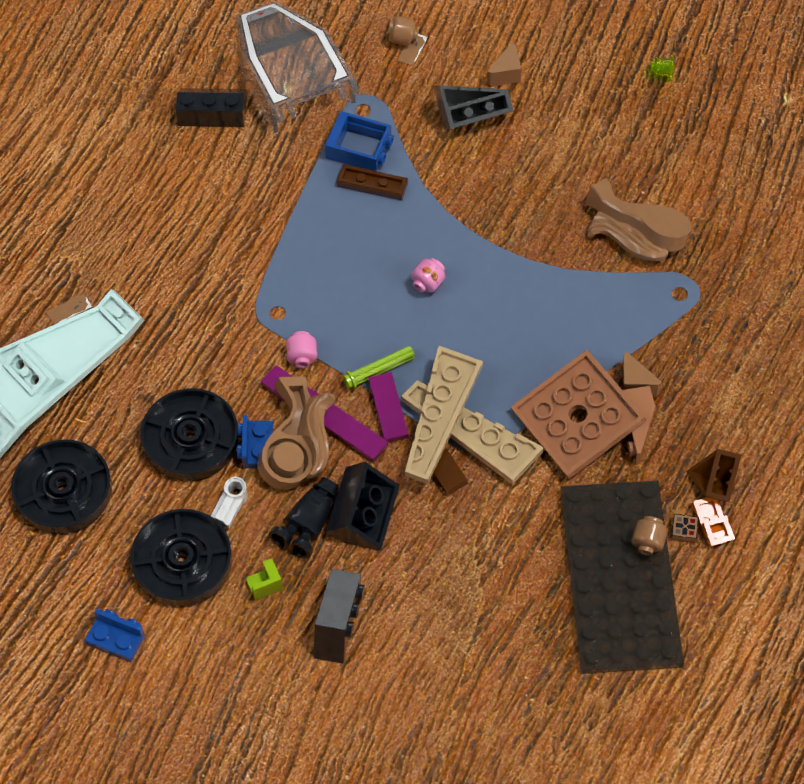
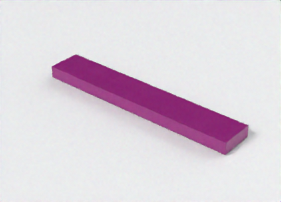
(338, 422)

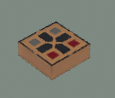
(684, 528)

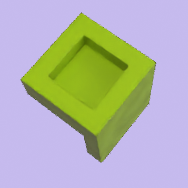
(266, 581)

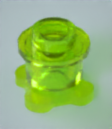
(663, 67)

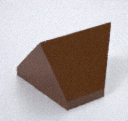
(716, 474)

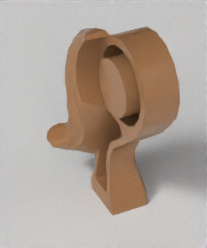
(639, 228)
(300, 443)

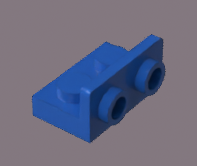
(254, 436)
(115, 635)

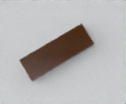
(372, 182)
(447, 472)

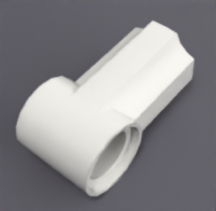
(230, 504)

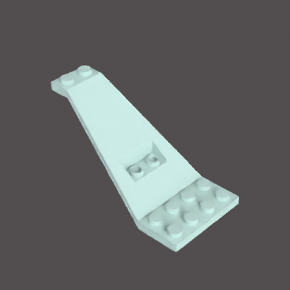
(60, 361)

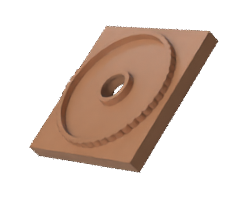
(576, 386)

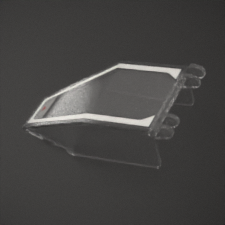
(289, 60)

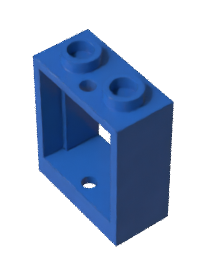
(363, 126)

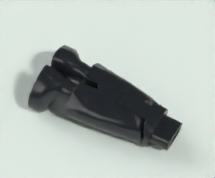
(310, 515)

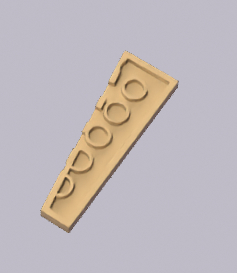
(445, 398)
(489, 442)

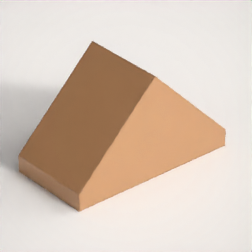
(505, 69)
(636, 375)

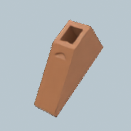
(644, 401)

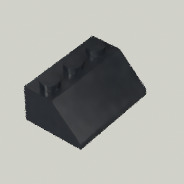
(211, 107)
(363, 507)

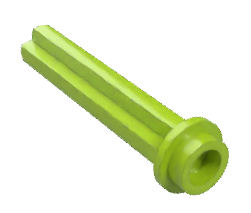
(378, 367)

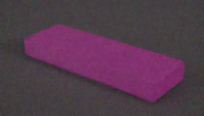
(388, 407)

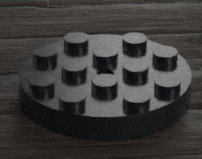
(183, 413)
(59, 464)
(176, 535)

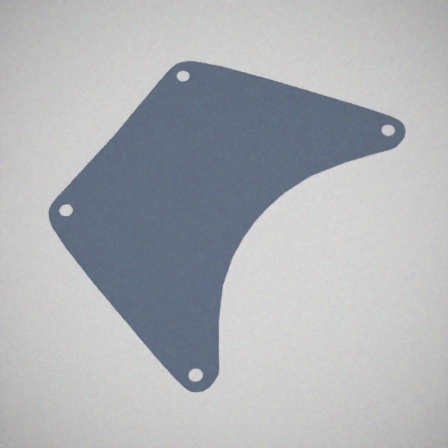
(349, 285)

